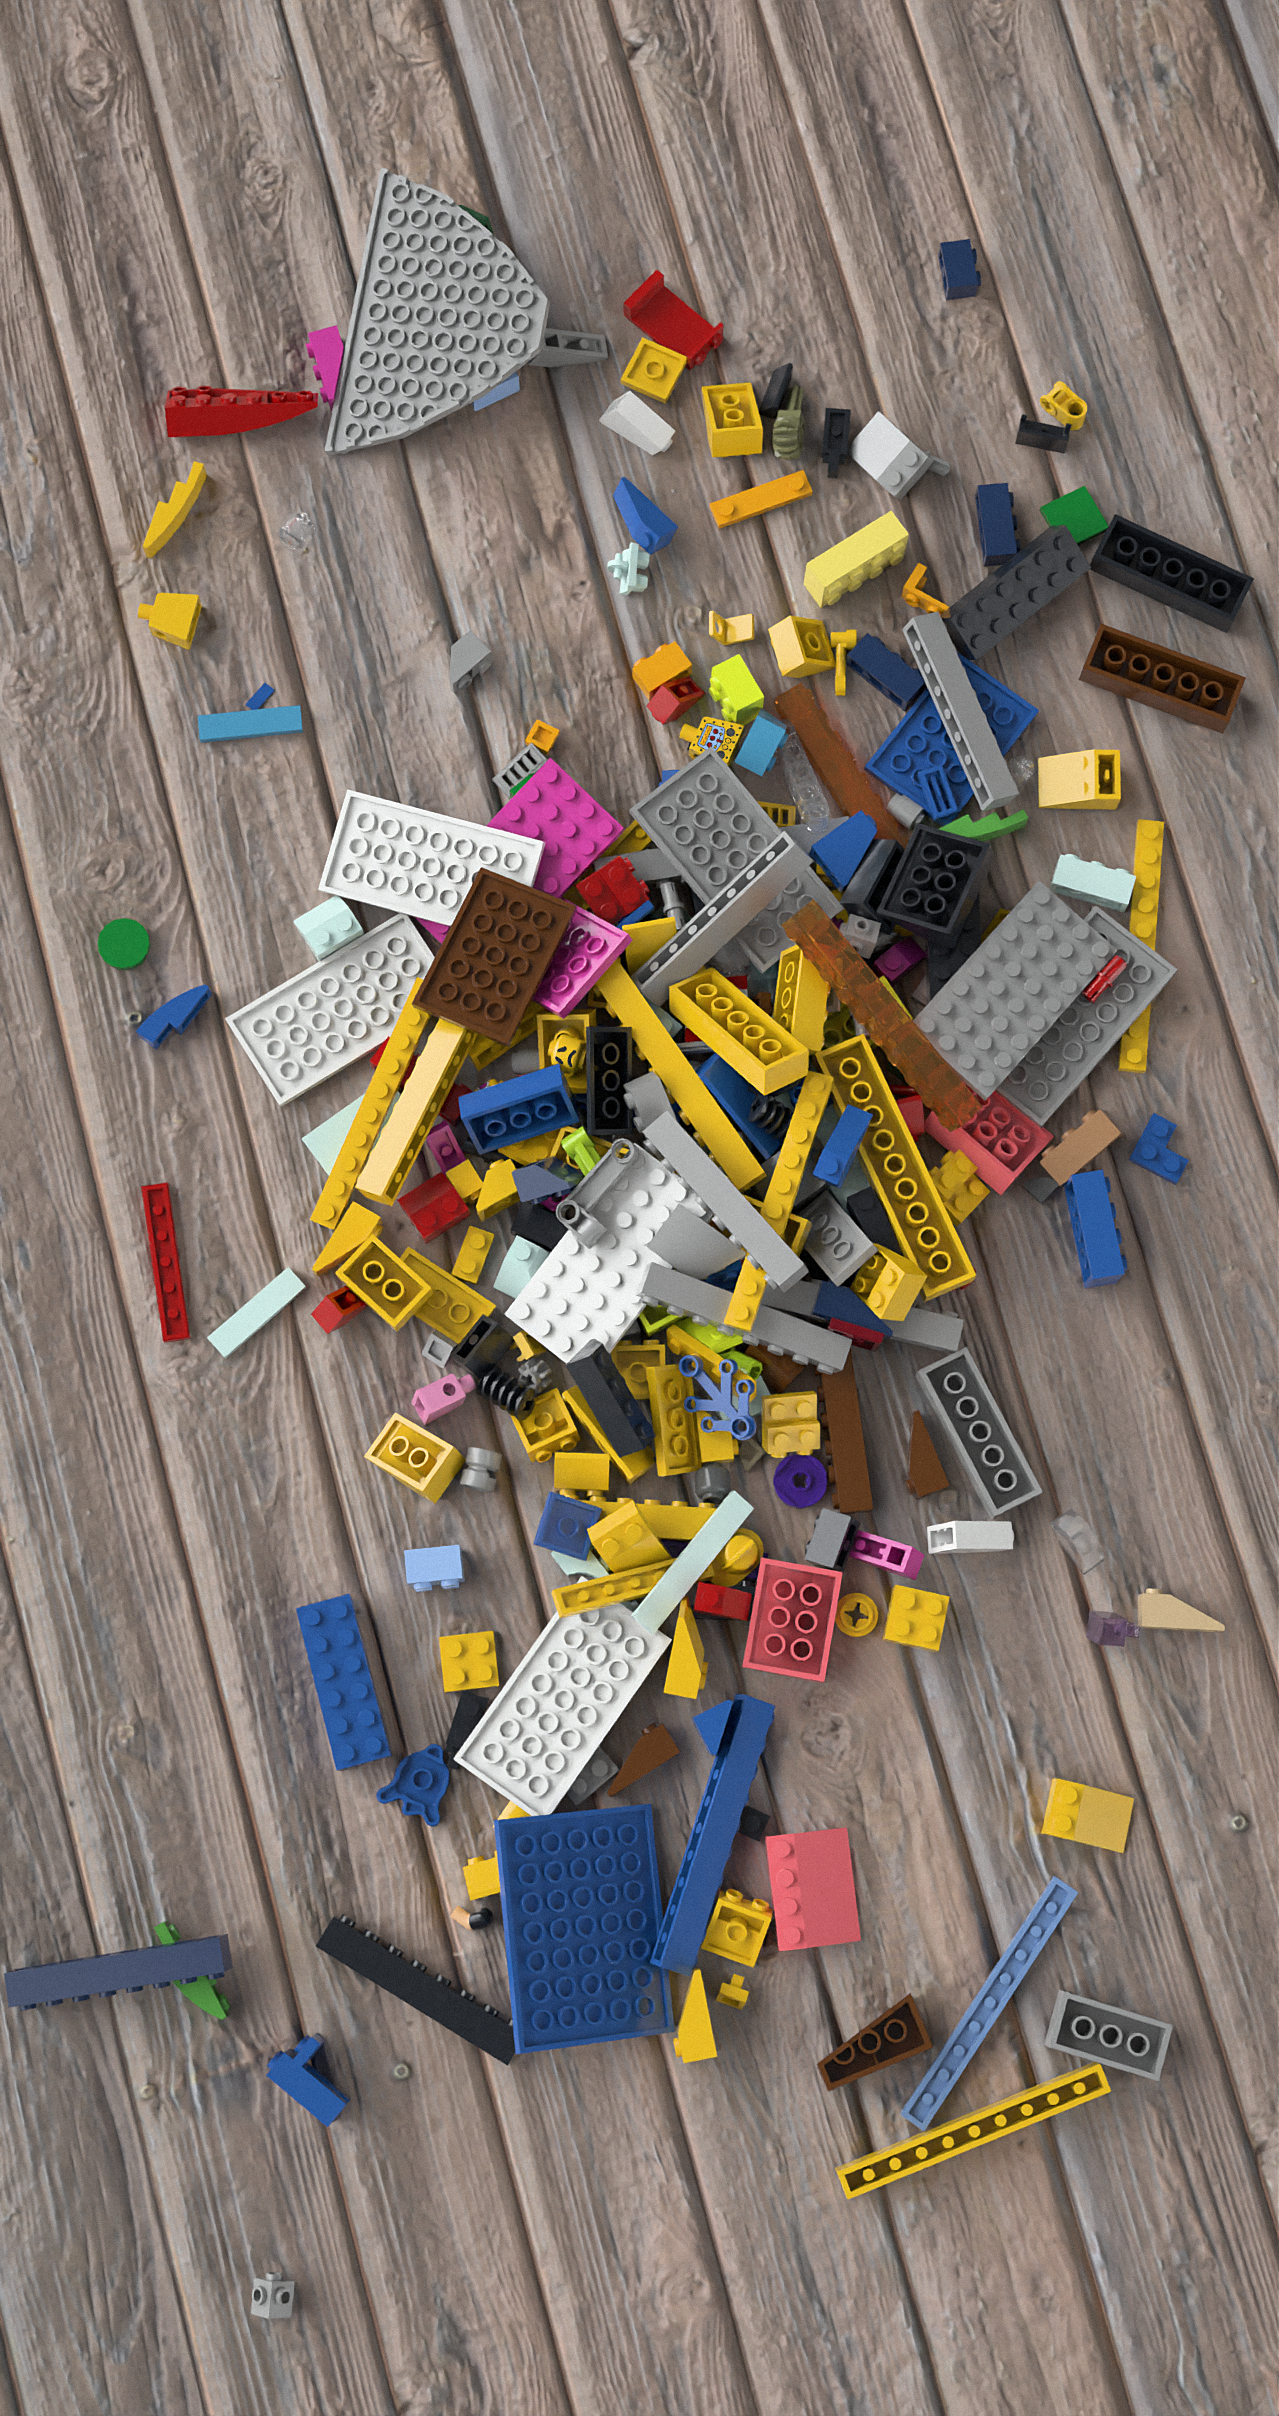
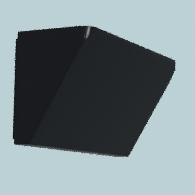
(776, 391)

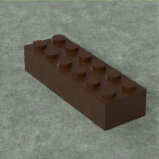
(1162, 678)

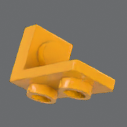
(913, 593)

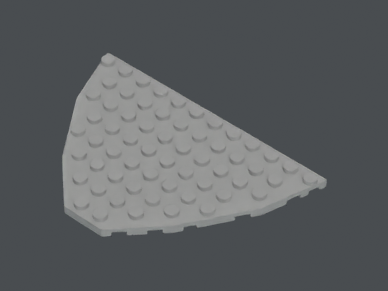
(432, 318)

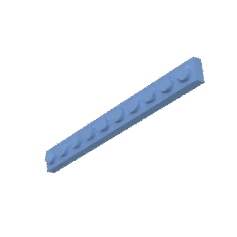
(988, 2003)

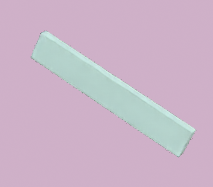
(692, 1562)

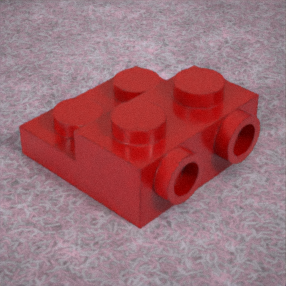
(613, 890)

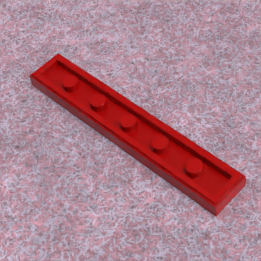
(166, 1262)

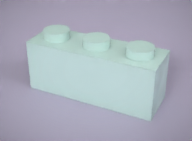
(1092, 882)

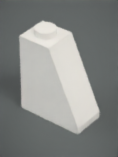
(638, 424)
(970, 1537)

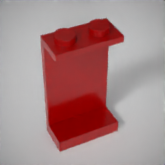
(671, 321)

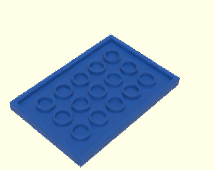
(923, 742)

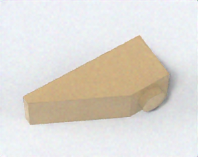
(1169, 1613)

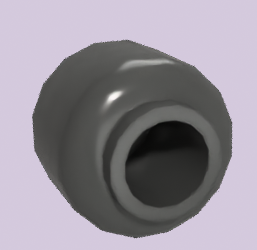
(712, 1483)

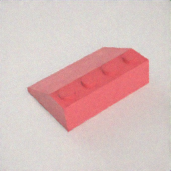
(995, 1140)
(792, 1620)
(812, 1889)

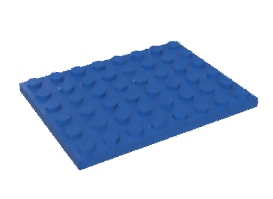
(582, 1927)

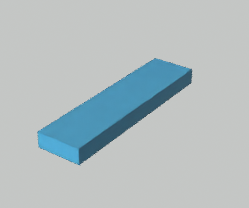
(250, 724)

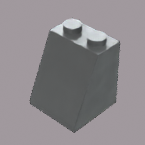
(809, 1188)

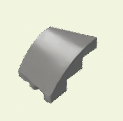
(693, 1245)

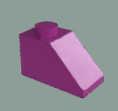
(898, 961)

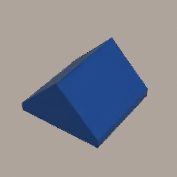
(711, 1725)

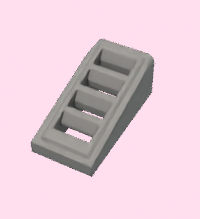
(522, 757)

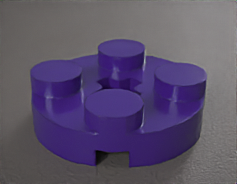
(800, 1465)

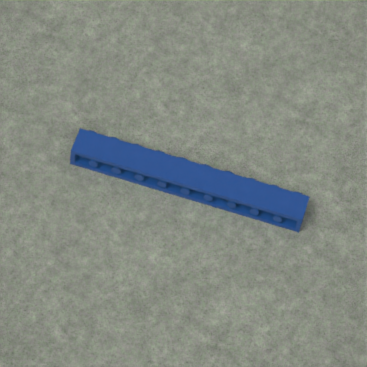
(713, 1835)

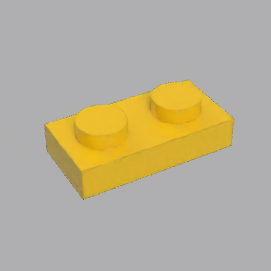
(473, 1255)

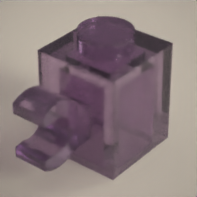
(1110, 1628)

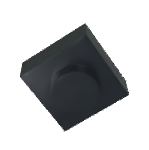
(753, 1823)

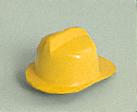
(737, 1558)

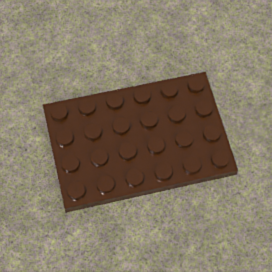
(494, 956)

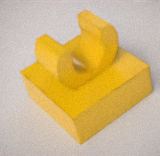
(528, 1345)
(732, 1994)

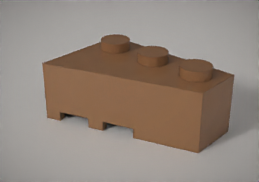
(1081, 1146)

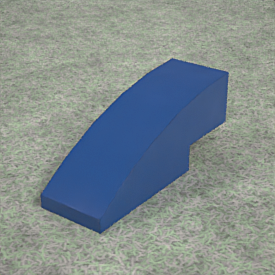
(173, 1015)

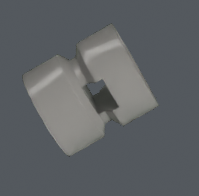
(481, 1470)

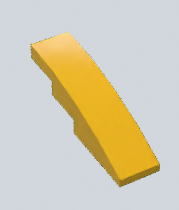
(171, 515)

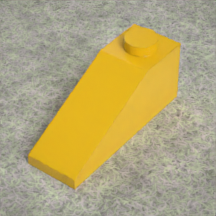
(349, 1235)

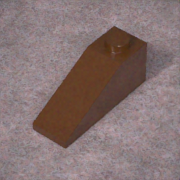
(923, 1465)
(649, 1752)

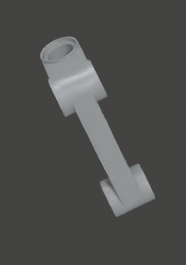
(592, 1190)

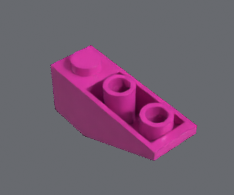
(328, 353)

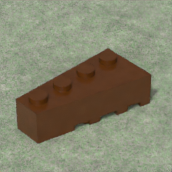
(883, 2043)

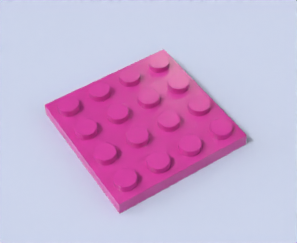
(580, 961)

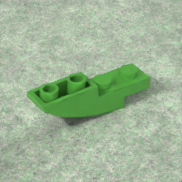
(201, 1992)

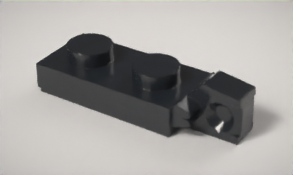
(835, 439)
(466, 1718)

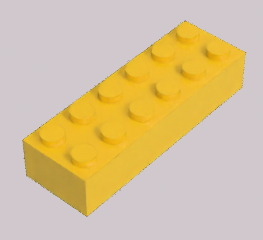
(738, 1031)

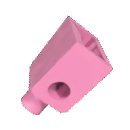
(432, 1401)

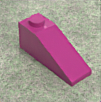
(887, 1555)

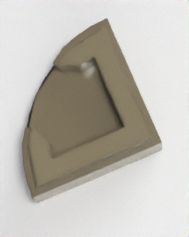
(750, 1453)

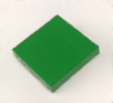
(1078, 513)

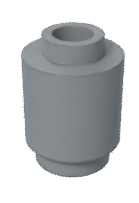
(905, 811)

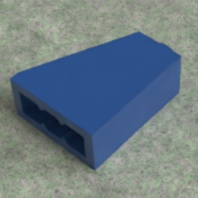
(844, 849)

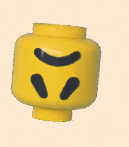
(568, 1052)

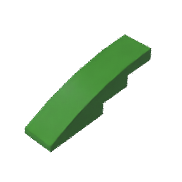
(987, 827)

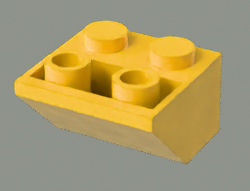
(888, 1284)

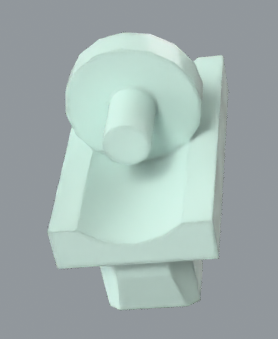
(626, 567)

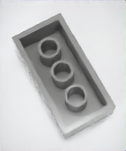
(1108, 2035)

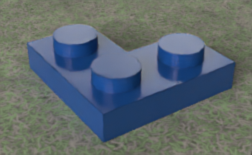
(1152, 1151)

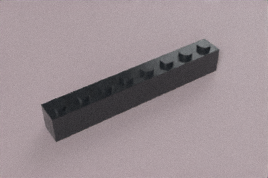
(418, 1988)

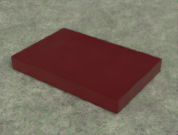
(860, 1336)

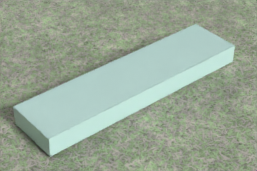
(256, 1312)

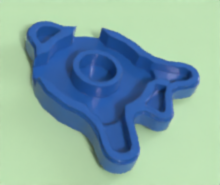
(420, 1783)

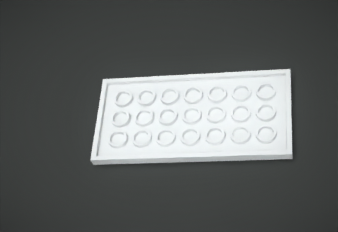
(418, 858)
(332, 1009)
(593, 1291)
(561, 1705)

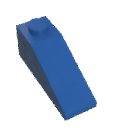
(643, 518)
(842, 1146)

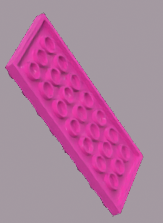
(563, 817)

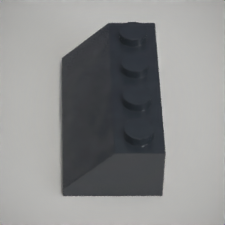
(607, 1072)
(610, 1399)

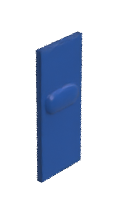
(260, 697)

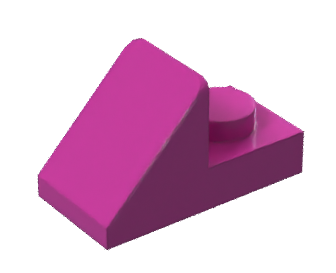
(444, 1147)

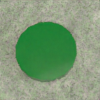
(123, 944)

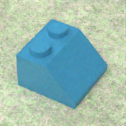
(761, 742)

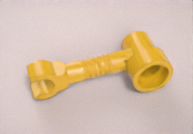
(842, 641)

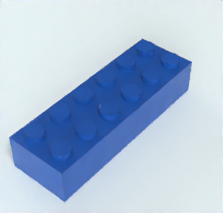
(344, 1682)

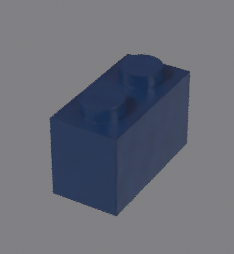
(958, 269)

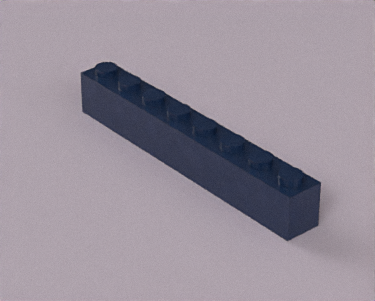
(118, 1971)

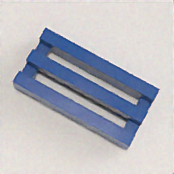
(945, 813)

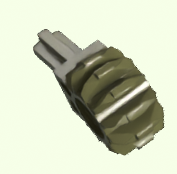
(790, 427)

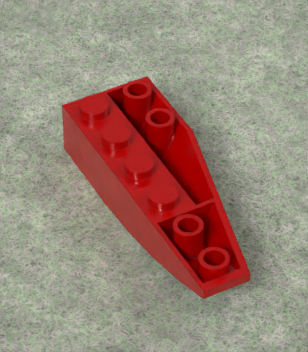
(230, 411)

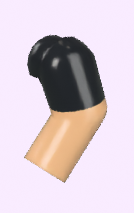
(473, 1921)

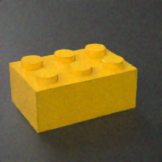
(384, 1282)

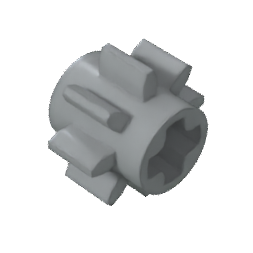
(535, 1374)

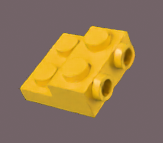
(958, 1185)
(632, 1364)
(790, 1423)
(547, 1428)
(737, 1927)

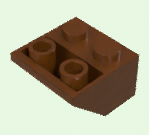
(777, 1370)

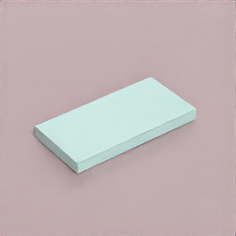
(329, 1137)

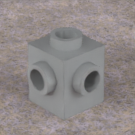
(861, 934)
(272, 2296)

